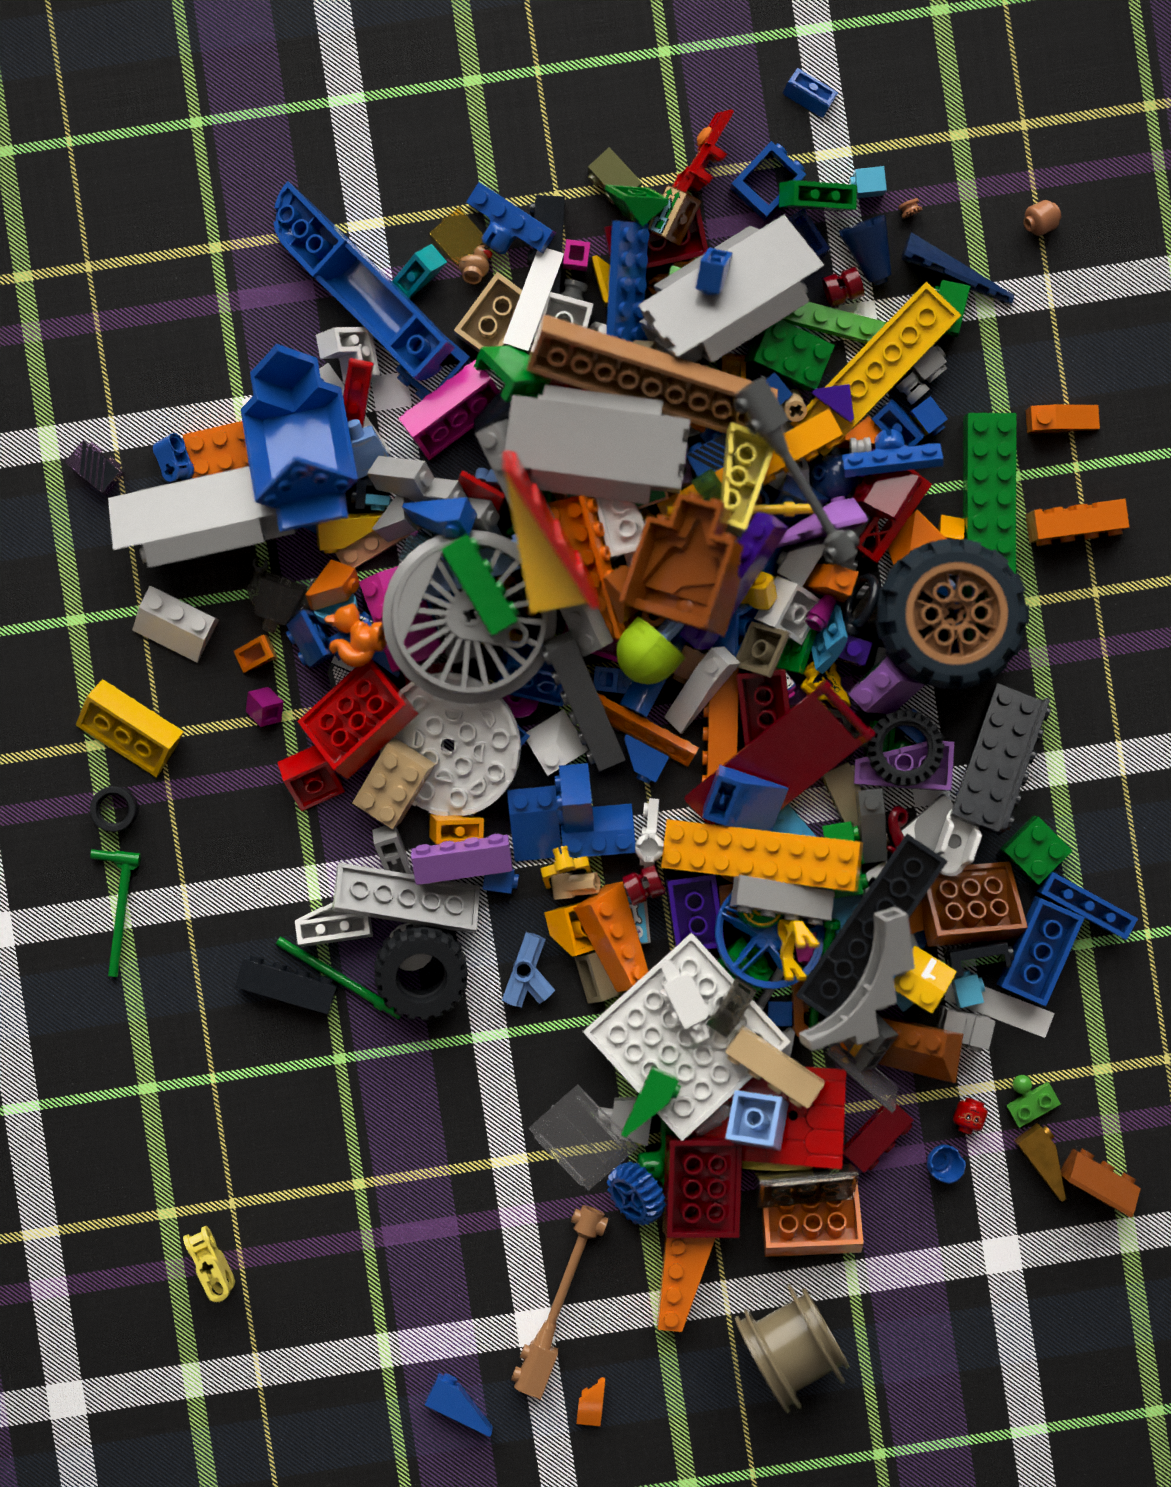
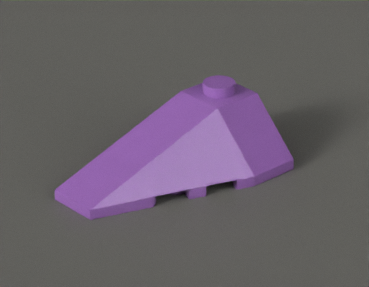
(843, 514)
(908, 759)

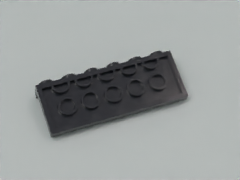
(1000, 759)

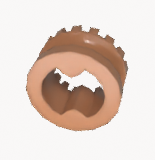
(910, 207)

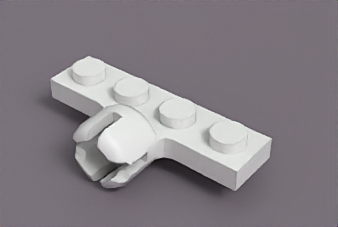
(649, 845)

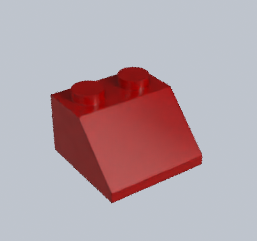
(310, 778)

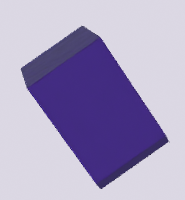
(838, 399)

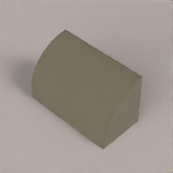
(594, 978)

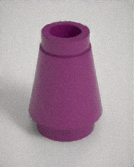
(820, 613)

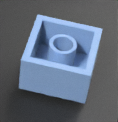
(757, 1120)

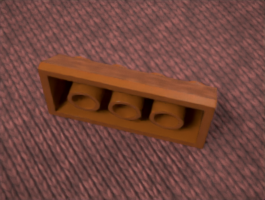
(923, 1050)

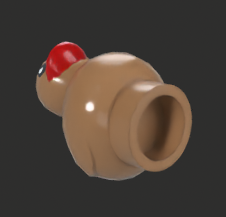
(475, 266)

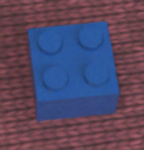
(574, 798)

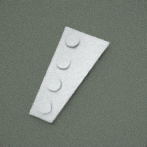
(621, 523)

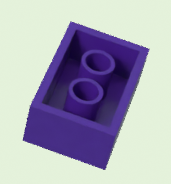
(694, 908)

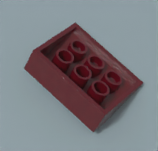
(702, 1187)

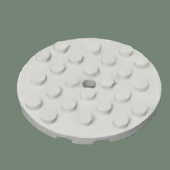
(483, 754)

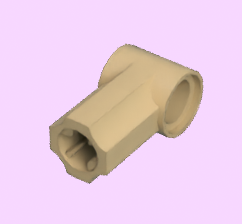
(569, 885)

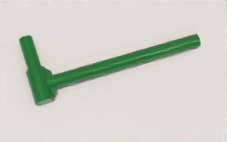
(126, 861)

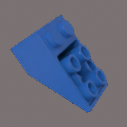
(743, 800)

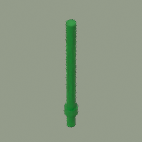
(337, 976)

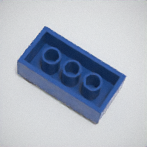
(1041, 951)

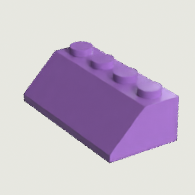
(461, 859)

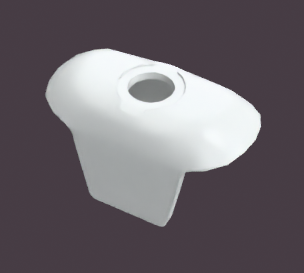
(965, 853)

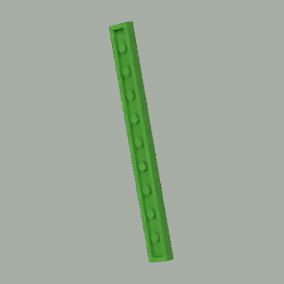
(830, 321)

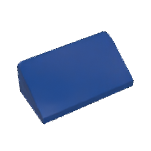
(810, 93)

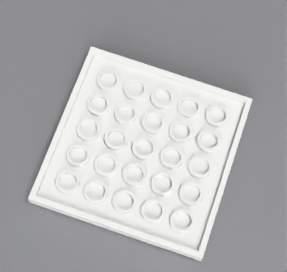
(643, 1034)

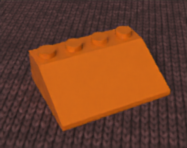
(813, 1228)

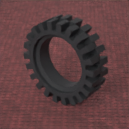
(929, 731)

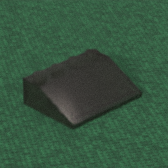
(804, 1186)

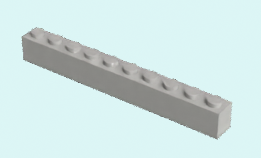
(583, 621)

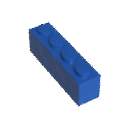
(1087, 905)

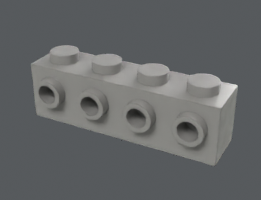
(782, 899)

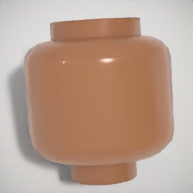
(1042, 217)

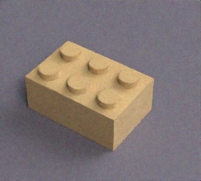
(490, 314)
(393, 783)

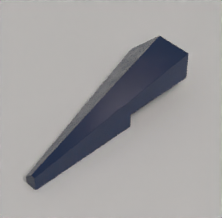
(928, 256)

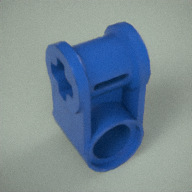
(172, 457)

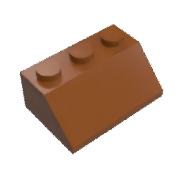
(1101, 1181)

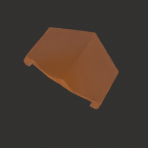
(614, 584)

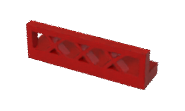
(892, 527)

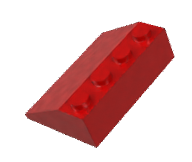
(357, 718)

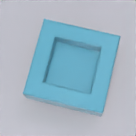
(378, 502)

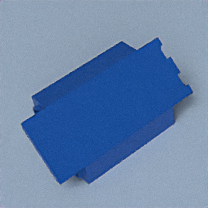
(297, 440)

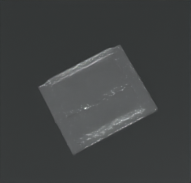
(582, 1138)

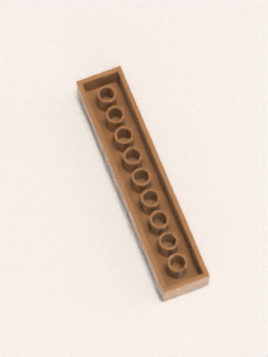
(628, 369)

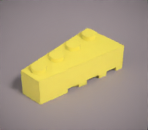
(743, 474)

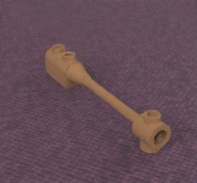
(540, 1355)

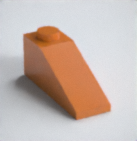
(1062, 418)

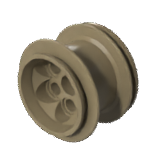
(792, 1347)

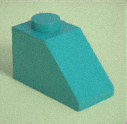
(419, 270)

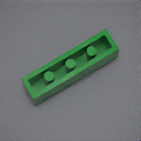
(479, 584)

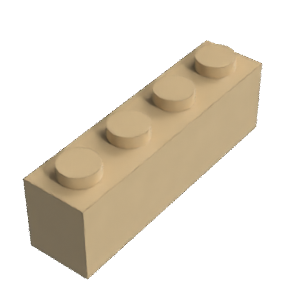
(774, 1066)

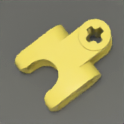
(210, 1264)

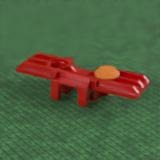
(695, 176)

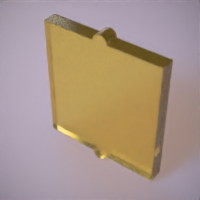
(457, 235)

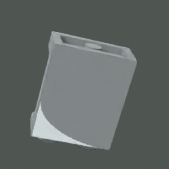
(929, 824)

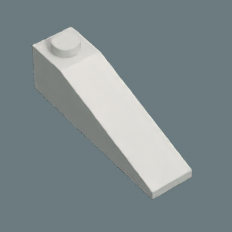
(701, 687)

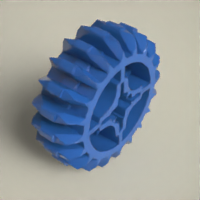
(636, 1193)

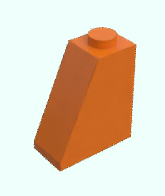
(831, 580)

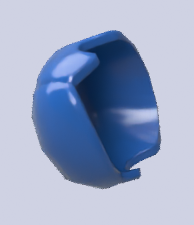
(945, 1164)

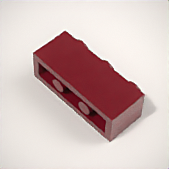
(877, 1136)

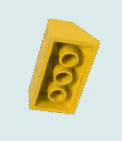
(128, 727)

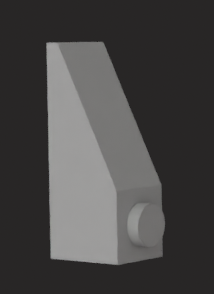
(391, 850)

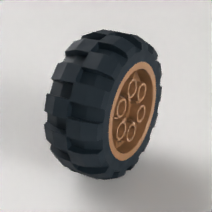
(903, 615)

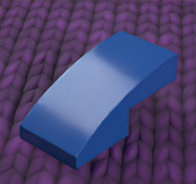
(611, 680)

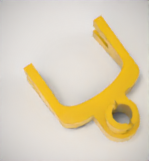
(562, 864)
(789, 934)

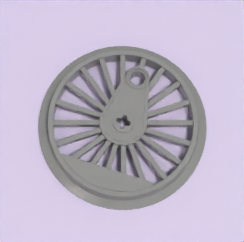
(403, 602)

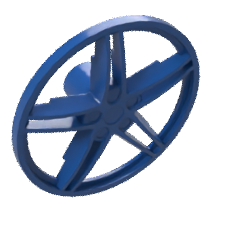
(766, 941)

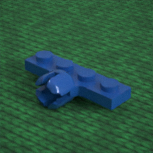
(508, 222)
(892, 456)

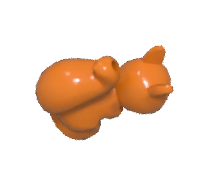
(363, 638)

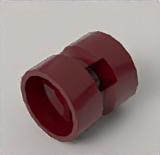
(851, 284)
(635, 887)

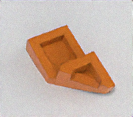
(591, 1404)

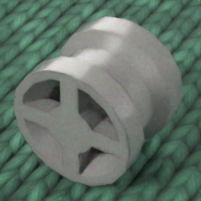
(859, 445)

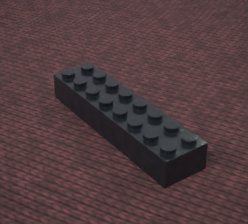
(898, 885)

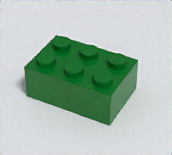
(790, 354)

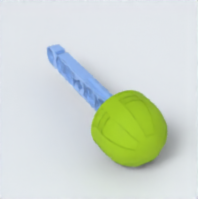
(647, 653)

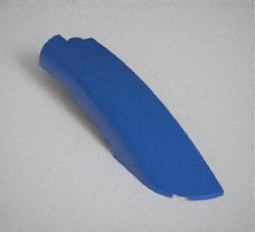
(359, 285)

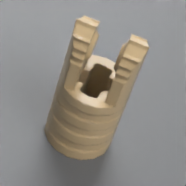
(788, 406)

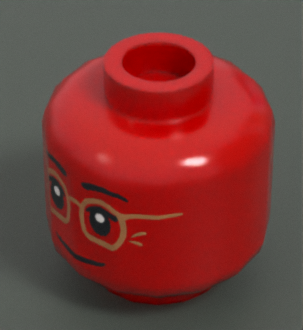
(970, 1115)

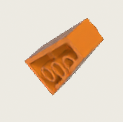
(1077, 521)
(613, 935)
(681, 1274)

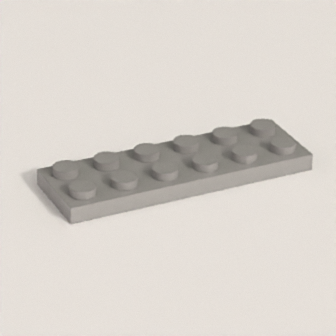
(398, 898)

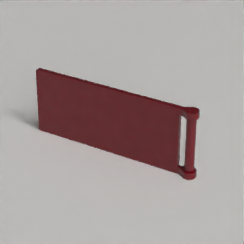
(795, 748)

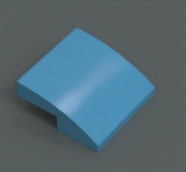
(829, 642)

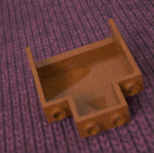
(687, 566)

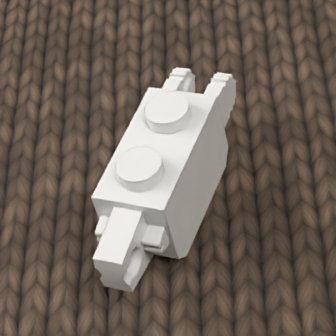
(686, 1000)

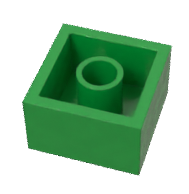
(1035, 850)

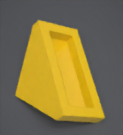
(602, 273)

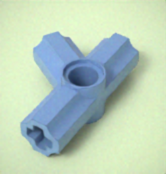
(534, 980)

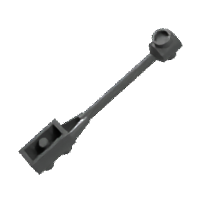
(766, 420)

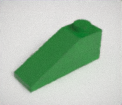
(653, 1096)

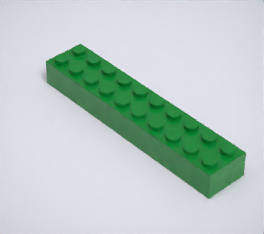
(989, 490)

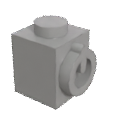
(930, 365)

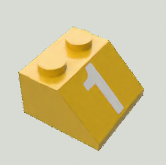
(926, 982)

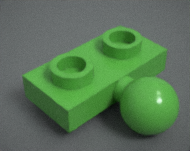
(1033, 1102)

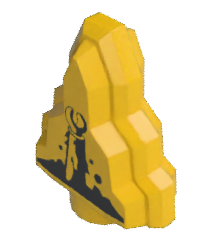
(814, 678)

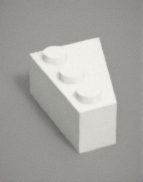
(331, 926)

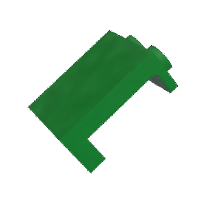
(511, 367)

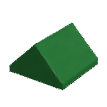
(637, 203)

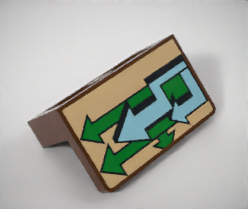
(676, 217)

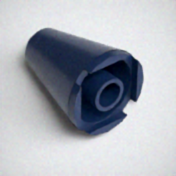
(869, 248)

